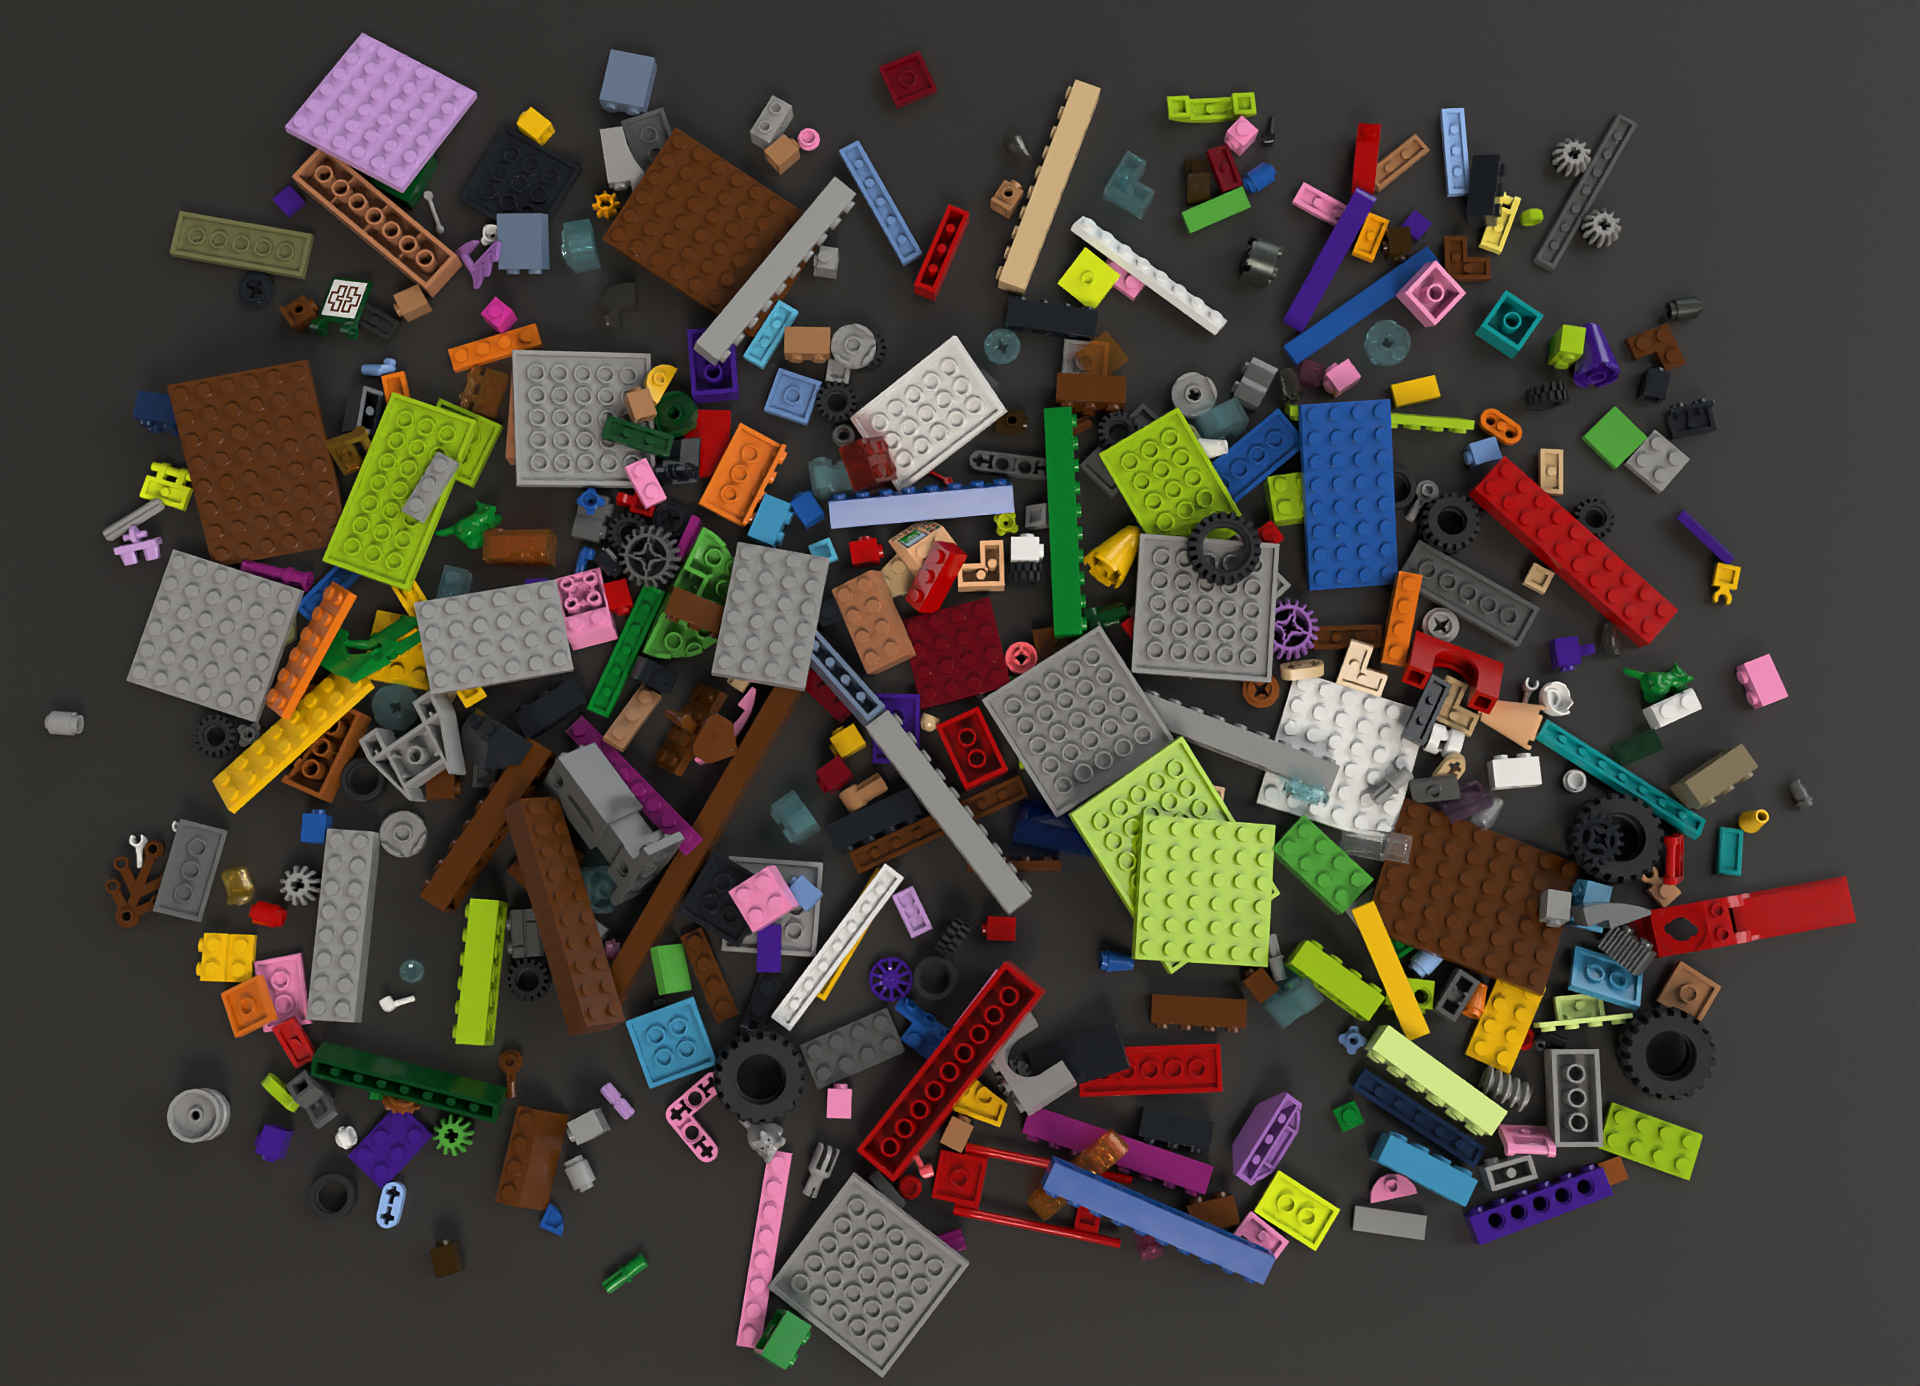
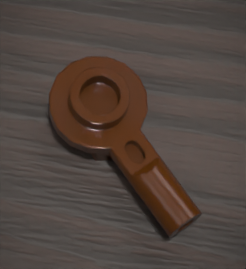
(511, 1062)

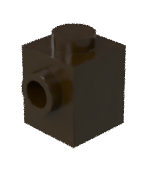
(1397, 244)
(446, 1258)

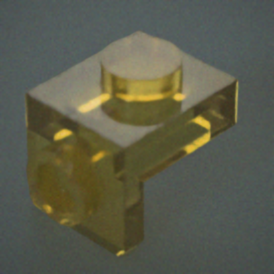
(237, 885)

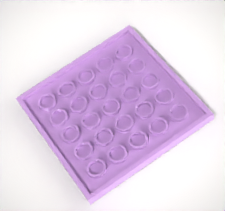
(381, 112)

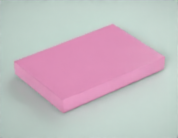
(287, 987)

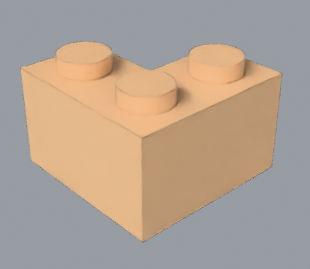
(987, 574)

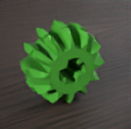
(458, 1127)

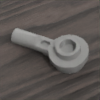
(1425, 493)

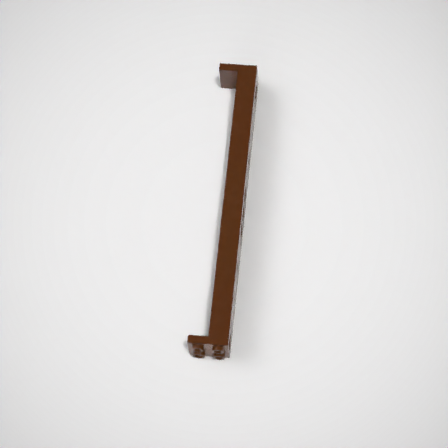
(710, 826)

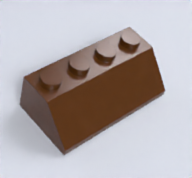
(532, 1158)

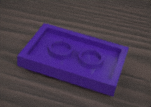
(908, 709)
(390, 1146)

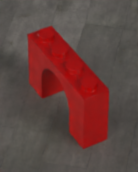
(1480, 672)

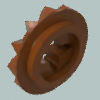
(1261, 701)
(402, 1106)

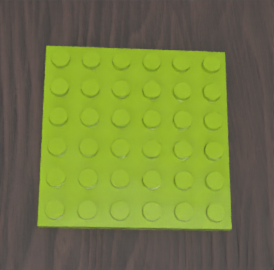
(1203, 891)

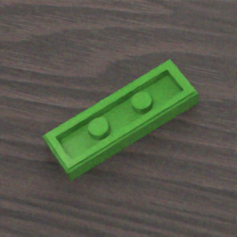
(1215, 210)

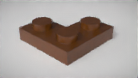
(1461, 266)
(1659, 342)

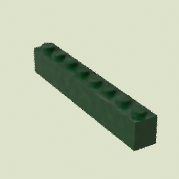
(408, 1082)

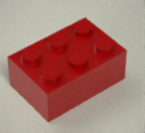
(971, 749)

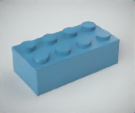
(1426, 1170)

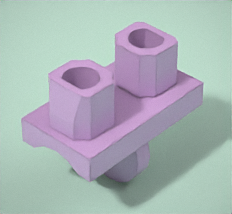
(128, 551)

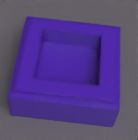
(289, 201)
(1418, 225)

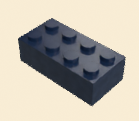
(155, 413)

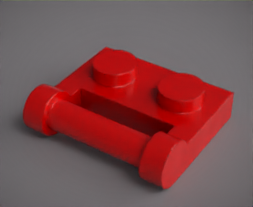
(1674, 859)

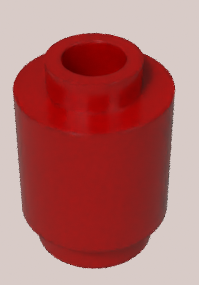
(268, 914)

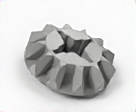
(1441, 615)

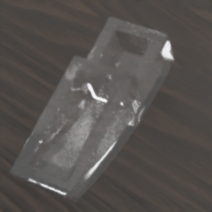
(1376, 844)

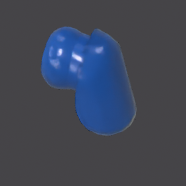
(582, 560)

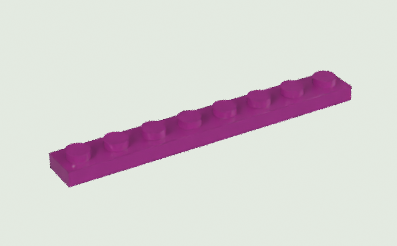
(653, 803)

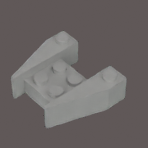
(420, 752)

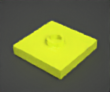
(1089, 279)

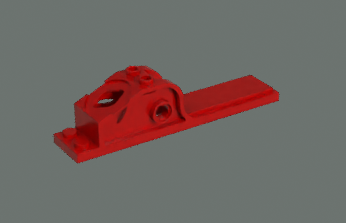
(1750, 916)

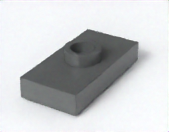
(1435, 788)

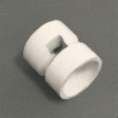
(1452, 740)

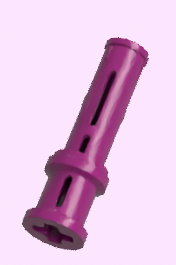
(287, 575)

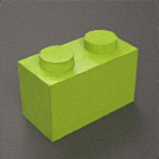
(1566, 346)

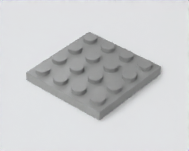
(798, 925)

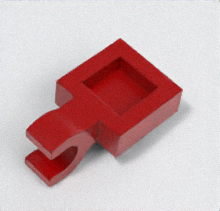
(635, 505)

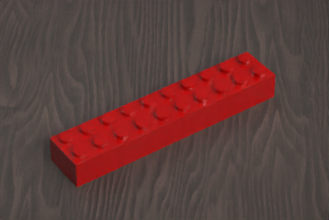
(1573, 552)
(951, 1070)

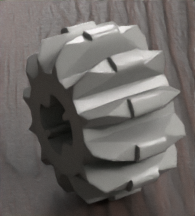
(1575, 151)
(1601, 228)
(300, 876)

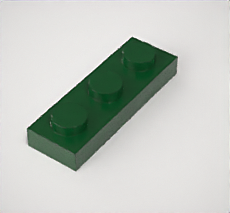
(637, 437)

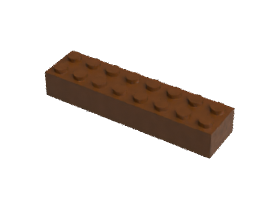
(485, 830)

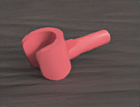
(925, 1170)

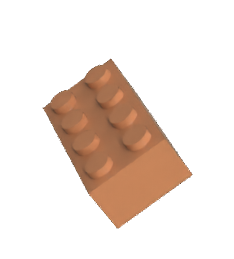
(873, 622)

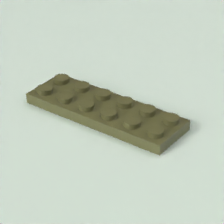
(242, 245)

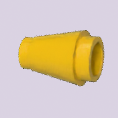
(1753, 820)

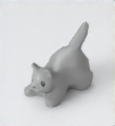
(764, 1138)

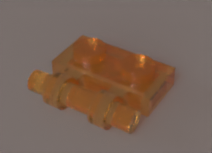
(490, 392)

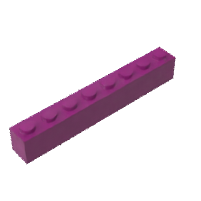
(1140, 1157)

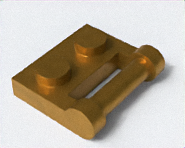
(345, 452)

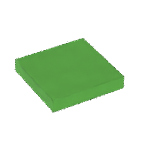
(1614, 437)
(670, 969)

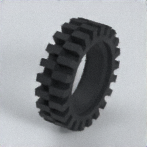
(1245, 531)

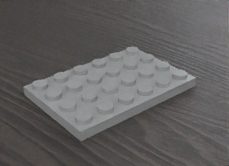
(770, 616)
(493, 637)

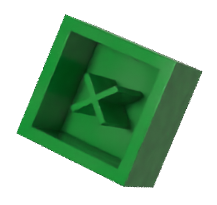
(782, 1339)

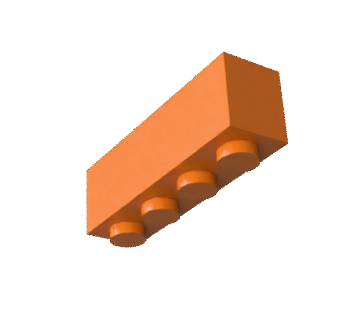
(1400, 618)

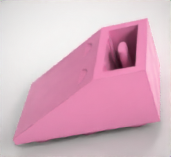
(586, 609)

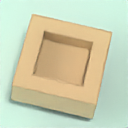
(1538, 578)

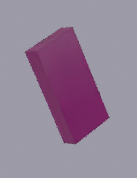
(689, 536)

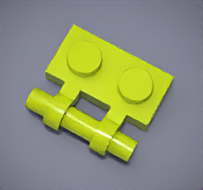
(171, 494)

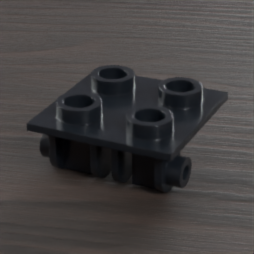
(682, 464)

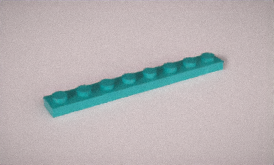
(1620, 778)

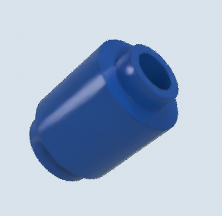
(1259, 177)

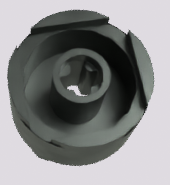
(1259, 261)

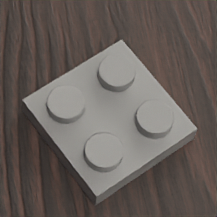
(1656, 461)

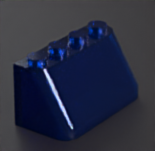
(1041, 830)

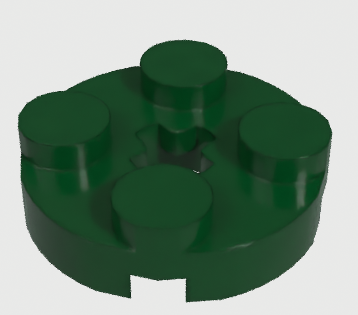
(687, 417)

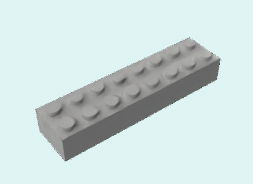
(344, 926)

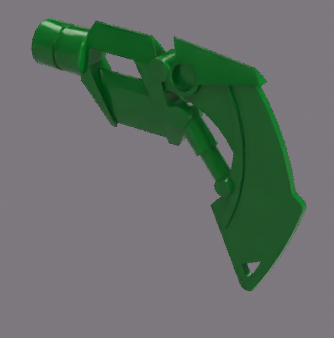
(382, 648)

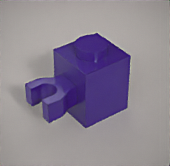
(1567, 653)

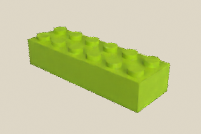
(480, 972)

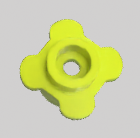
(1005, 517)

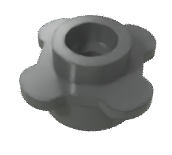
(245, 730)

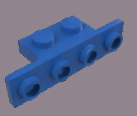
(924, 1032)

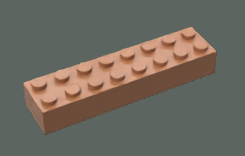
(378, 221)

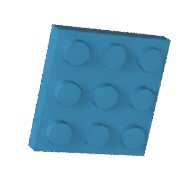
(671, 1042)

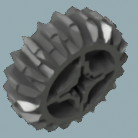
(651, 546)

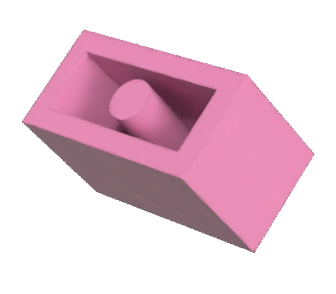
(1761, 681)

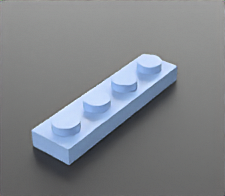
(1455, 152)

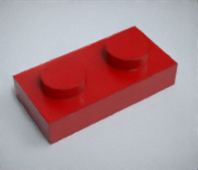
(294, 1041)

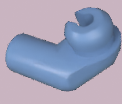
(379, 369)

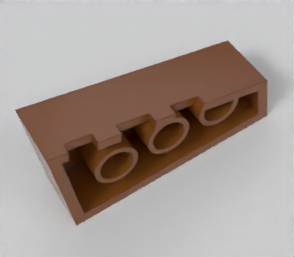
(323, 762)

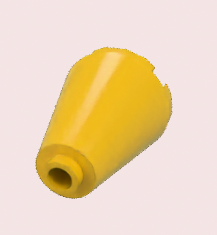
(1114, 556)

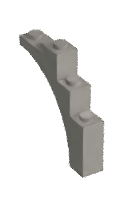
(619, 162)

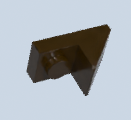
(1197, 181)

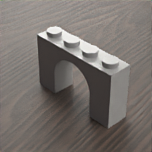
(1035, 1091)

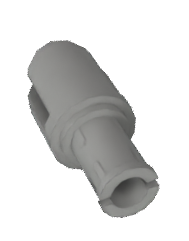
(820, 1168)

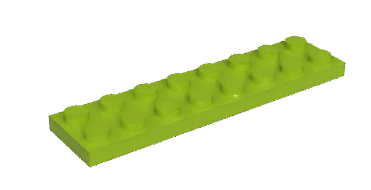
(1412, 421)

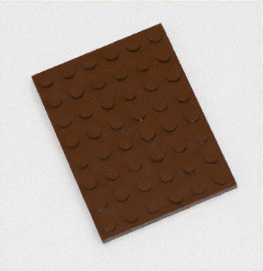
(702, 225)
(258, 462)
(1472, 897)

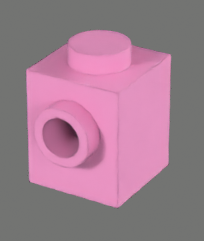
(1240, 135)
(1340, 378)

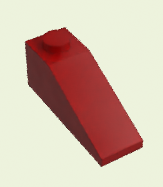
(1366, 157)

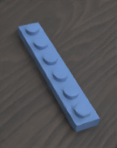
(880, 203)

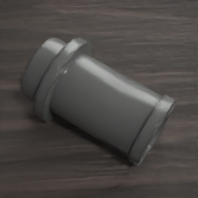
(1800, 794)

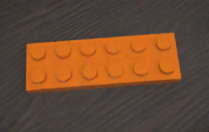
(311, 649)

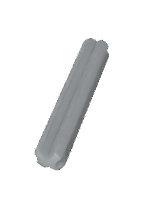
(134, 518)

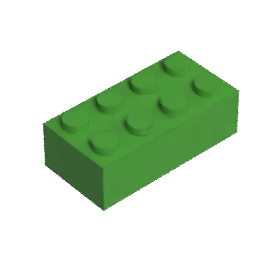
(1321, 865)

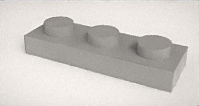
(430, 487)

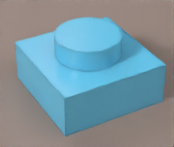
(824, 549)

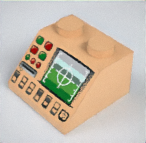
(916, 542)

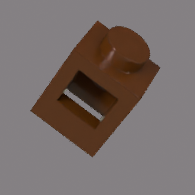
(300, 320)

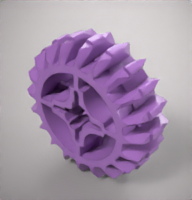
(1296, 632)

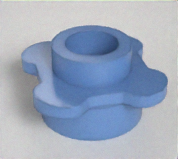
(1352, 1033)

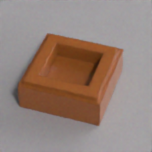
(1614, 1170)

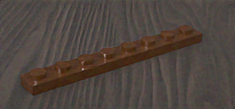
(928, 829)

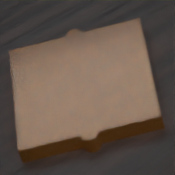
(1102, 355)

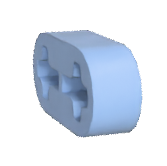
(385, 1204)

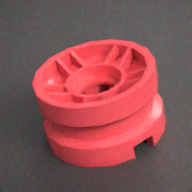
(1014, 651)

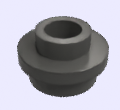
(843, 429)

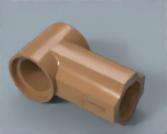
(858, 796)

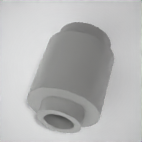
(64, 723)
(579, 1173)

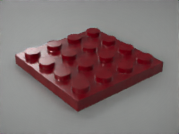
(956, 653)

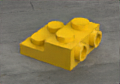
(226, 957)

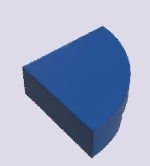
(553, 1220)

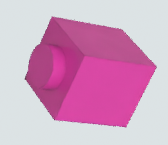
(499, 316)

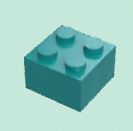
(1509, 324)

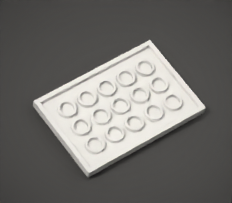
(931, 411)

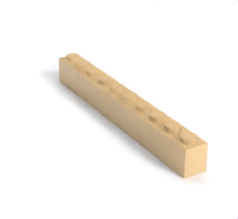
(1048, 188)

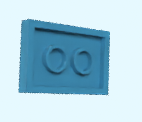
(1603, 978)

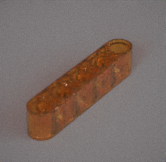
(1095, 1158)

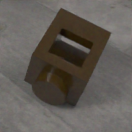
(1004, 428)

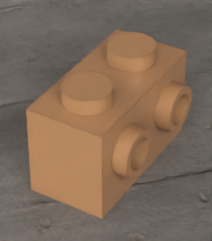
(807, 344)

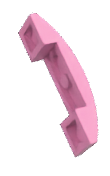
(748, 705)

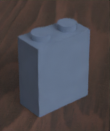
(628, 83)
(523, 242)

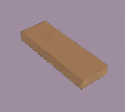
(1399, 161)

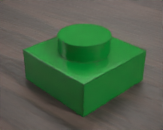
(1347, 1116)

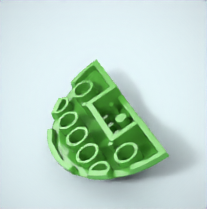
(705, 573)

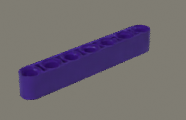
(1329, 259)

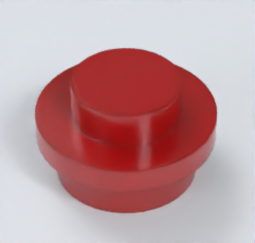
(910, 1187)

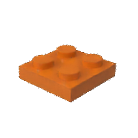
(249, 1006)

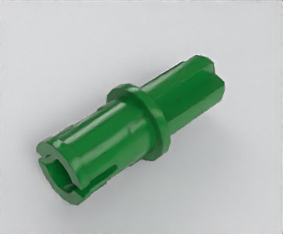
(625, 1273)

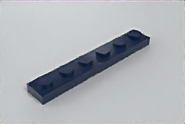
(1418, 1118)

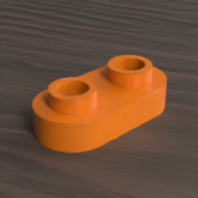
(1500, 425)

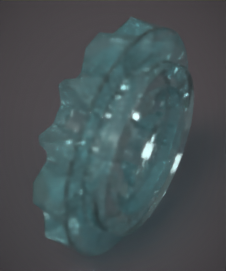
(1007, 338)

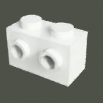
(1026, 549)

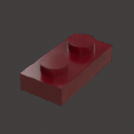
(1224, 168)

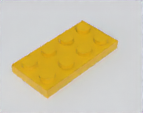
(1502, 1026)

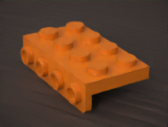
(742, 476)

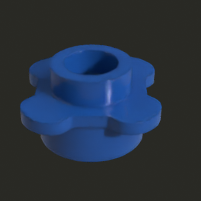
(590, 494)

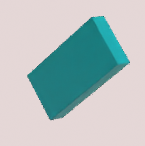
(1729, 851)

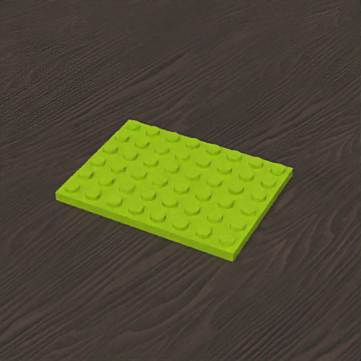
(1163, 785)

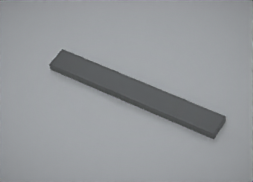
(1585, 192)

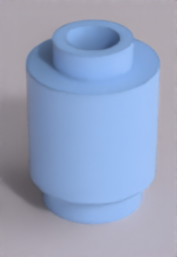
(1423, 964)

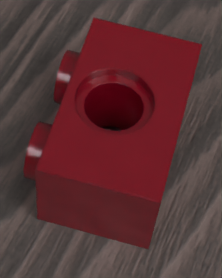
(833, 776)

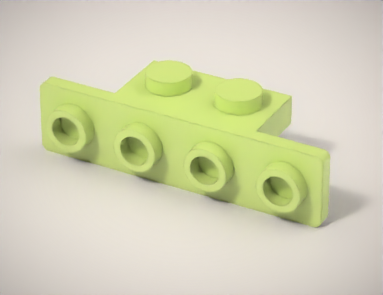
(1578, 1009)

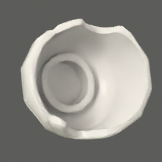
(1555, 698)

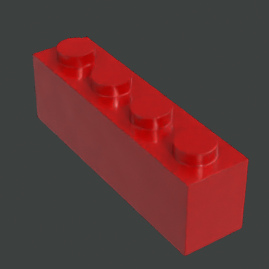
(941, 252)

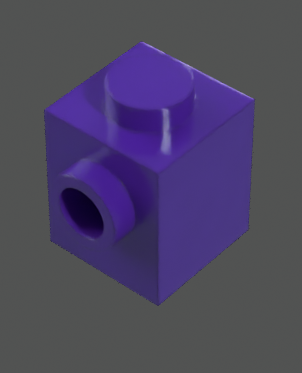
(273, 1142)

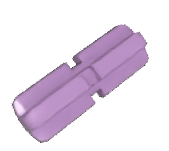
(621, 1104)

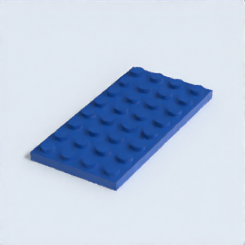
(1348, 494)

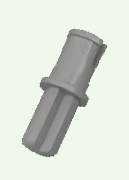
(1391, 786)
(1275, 959)

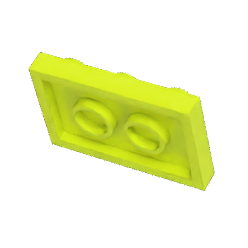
(1296, 1210)

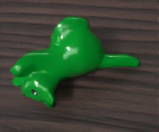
(471, 528)
(1657, 684)

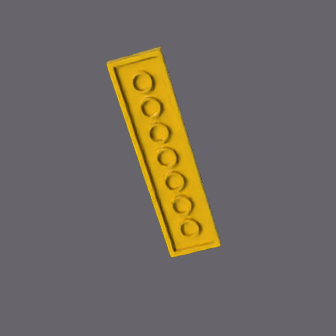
(288, 739)

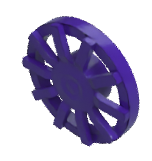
(890, 979)

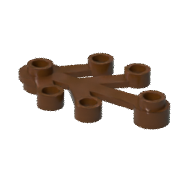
(136, 887)

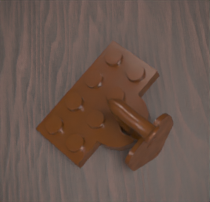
(697, 732)

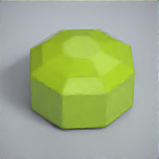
(1531, 217)

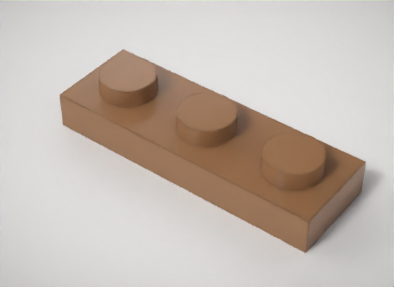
(632, 718)

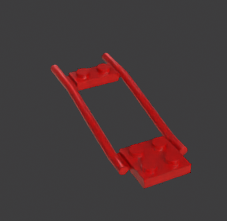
(962, 1180)

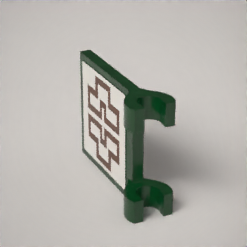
(343, 306)

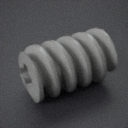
(1505, 1087)

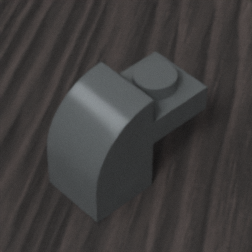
(314, 1097)

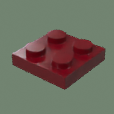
(907, 80)

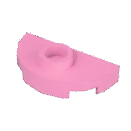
(1391, 1187)

